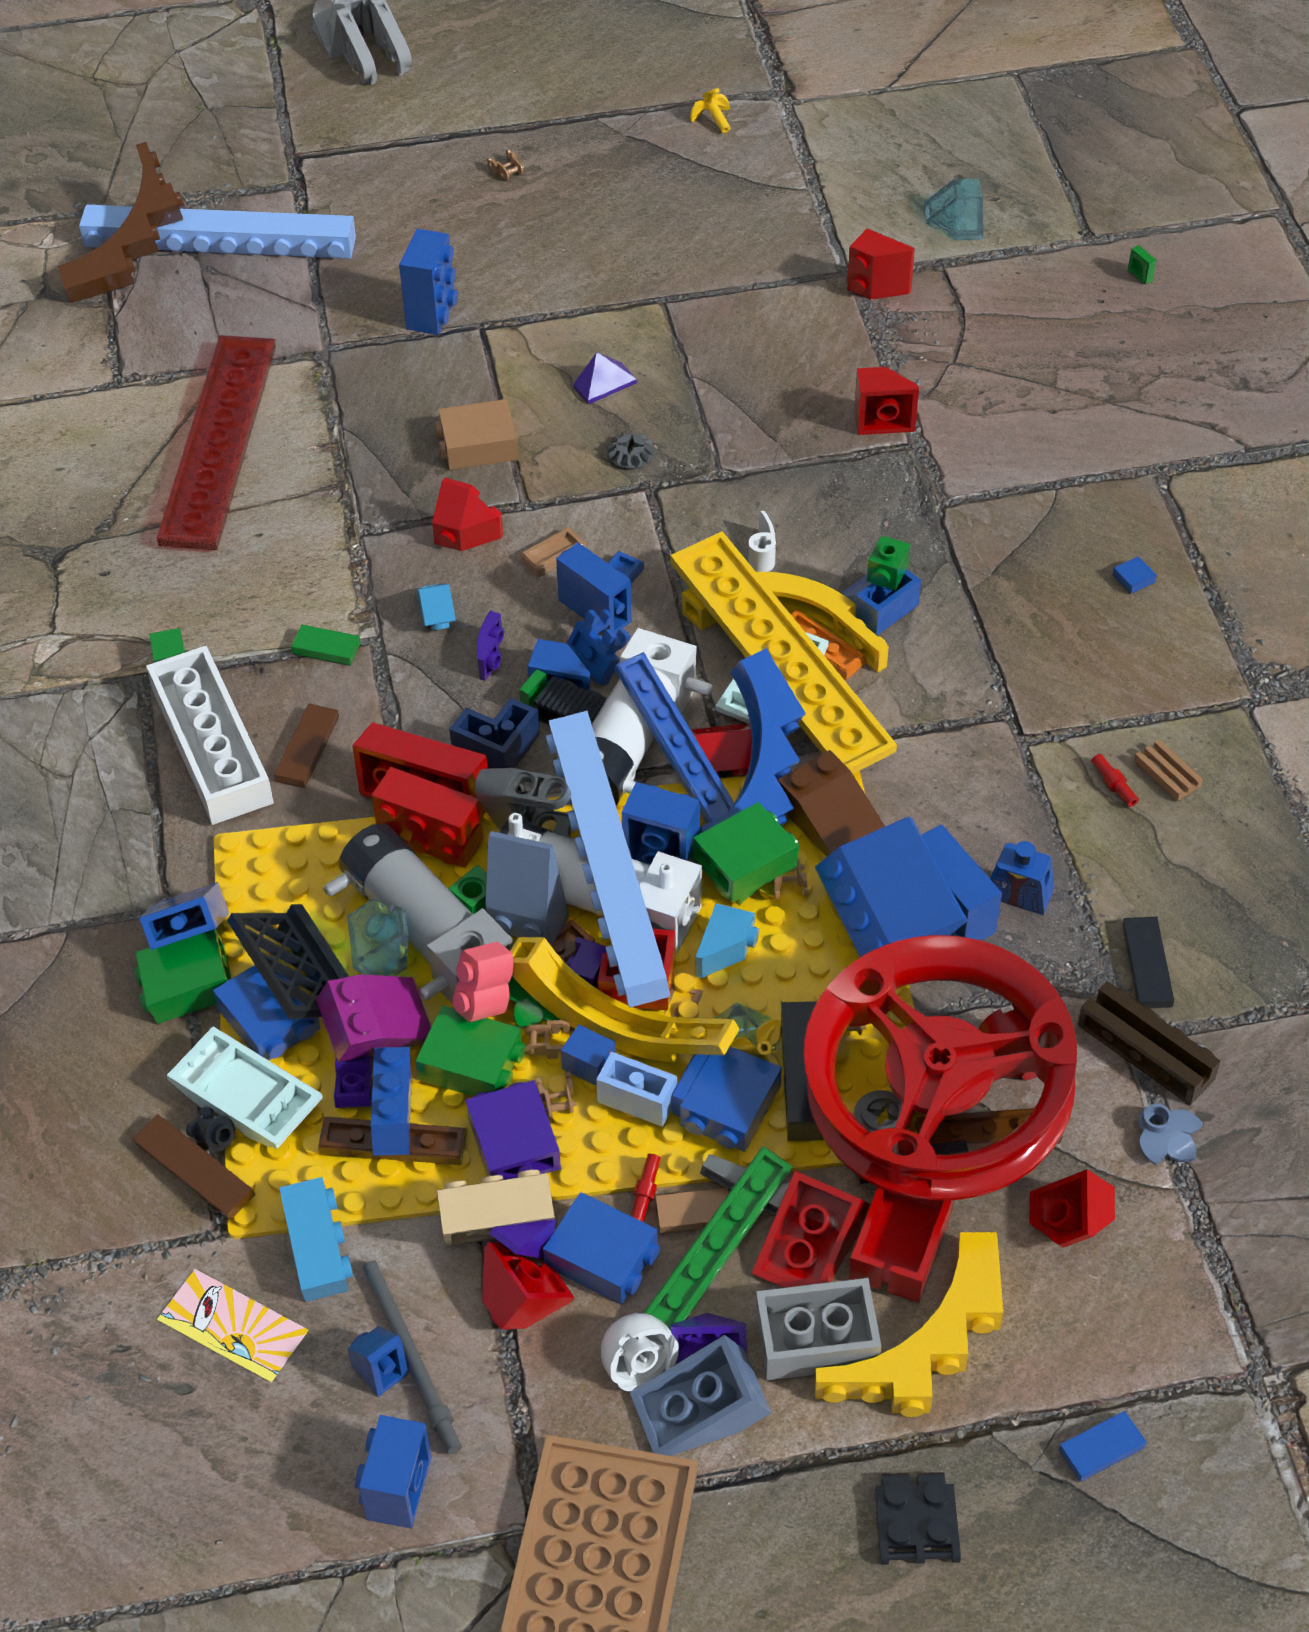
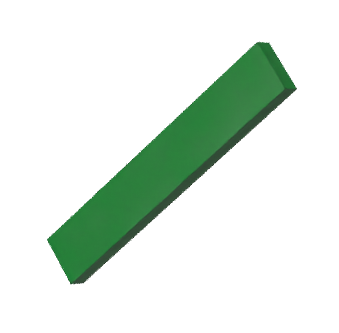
(719, 1238)

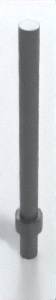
(438, 1413)

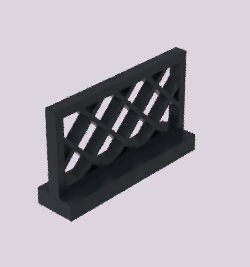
(309, 954)

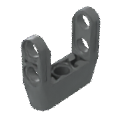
(503, 794)

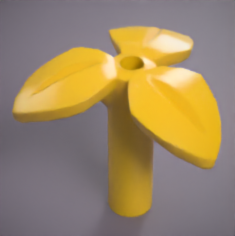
(714, 104)
(767, 1035)

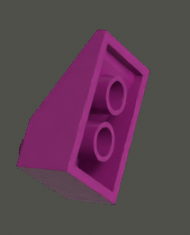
(372, 1014)

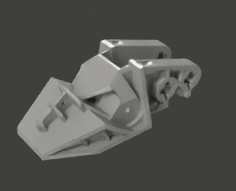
(338, 32)

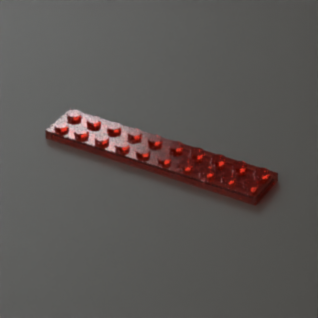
(217, 443)

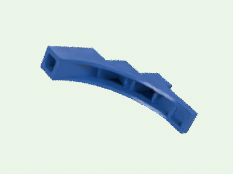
(772, 717)

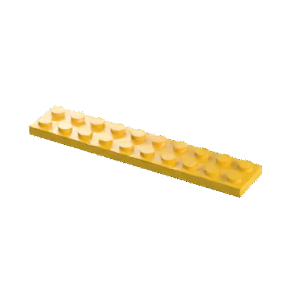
(759, 621)

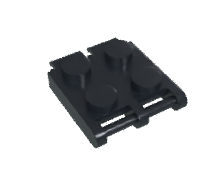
(916, 1517)

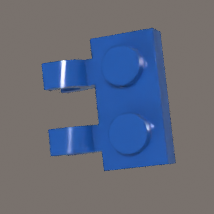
(597, 652)

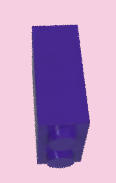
(513, 1131)

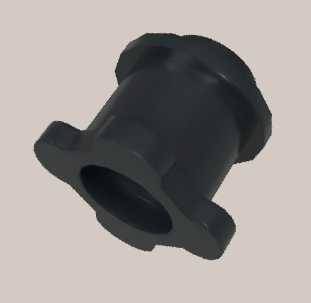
(211, 1131)

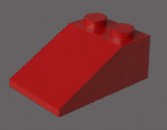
(810, 1234)

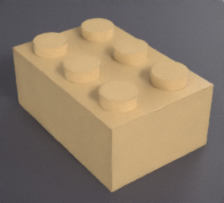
(473, 1210)

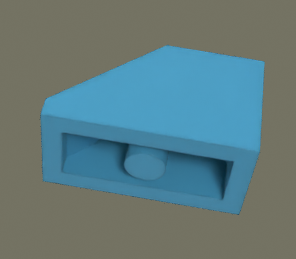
(435, 605)
(725, 939)

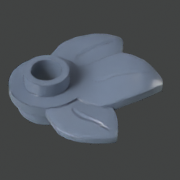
(1170, 1137)

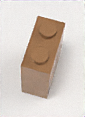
(477, 434)

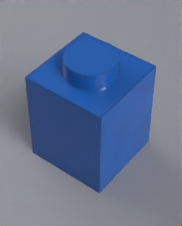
(586, 1053)

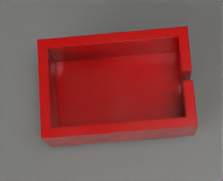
(429, 816)
(899, 1243)

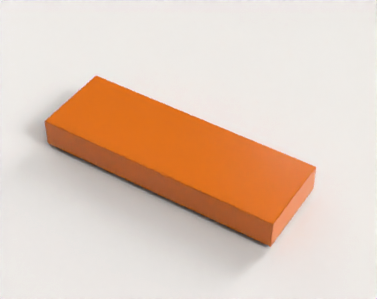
(839, 653)

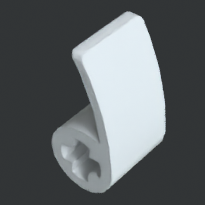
(762, 546)

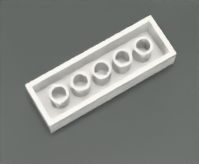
(210, 735)

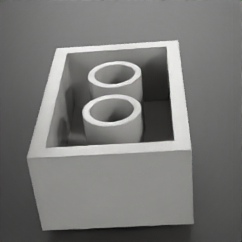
(816, 1327)

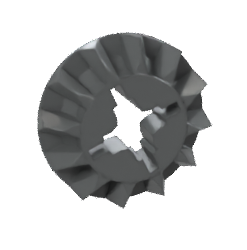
(639, 456)
(873, 1105)

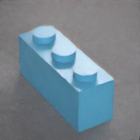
(315, 1239)

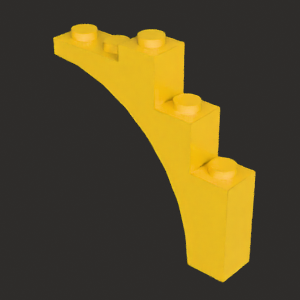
(939, 1346)

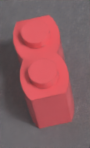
(483, 981)

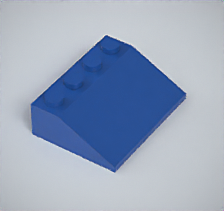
(889, 888)

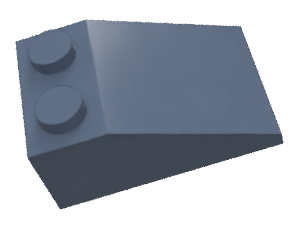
(524, 887)
(700, 1399)

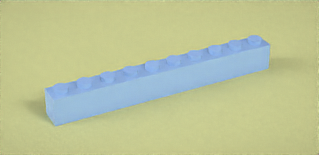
(234, 232)
(609, 862)

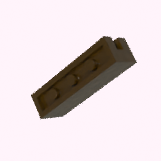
(1149, 1043)

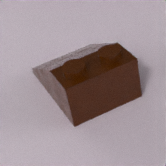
(829, 803)

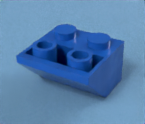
(882, 606)

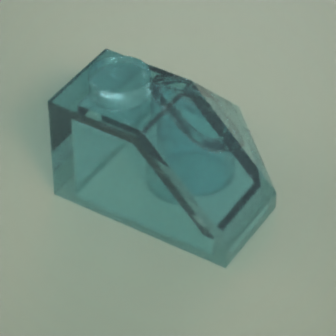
(957, 209)
(378, 939)

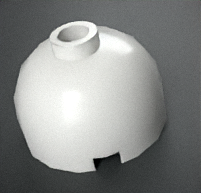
(637, 1350)

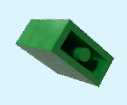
(745, 851)
(181, 975)
(469, 1055)

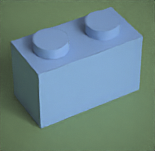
(636, 1088)

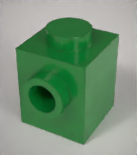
(888, 562)

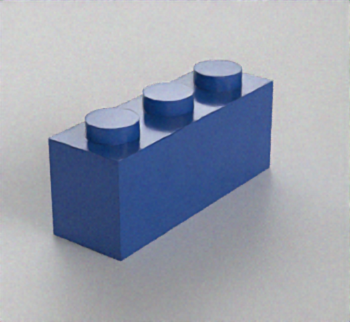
(391, 1101)

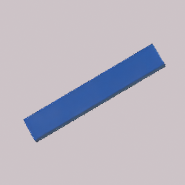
(674, 736)

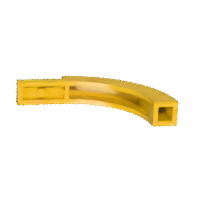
(816, 601)
(633, 1030)

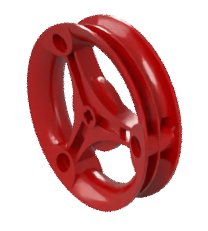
(941, 1066)

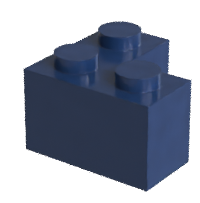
(500, 739)

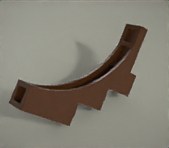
(112, 262)

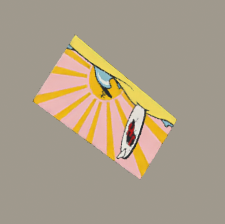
(233, 1325)

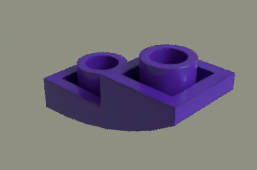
(489, 638)
(353, 1082)

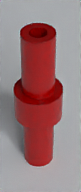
(1115, 780)
(645, 1188)

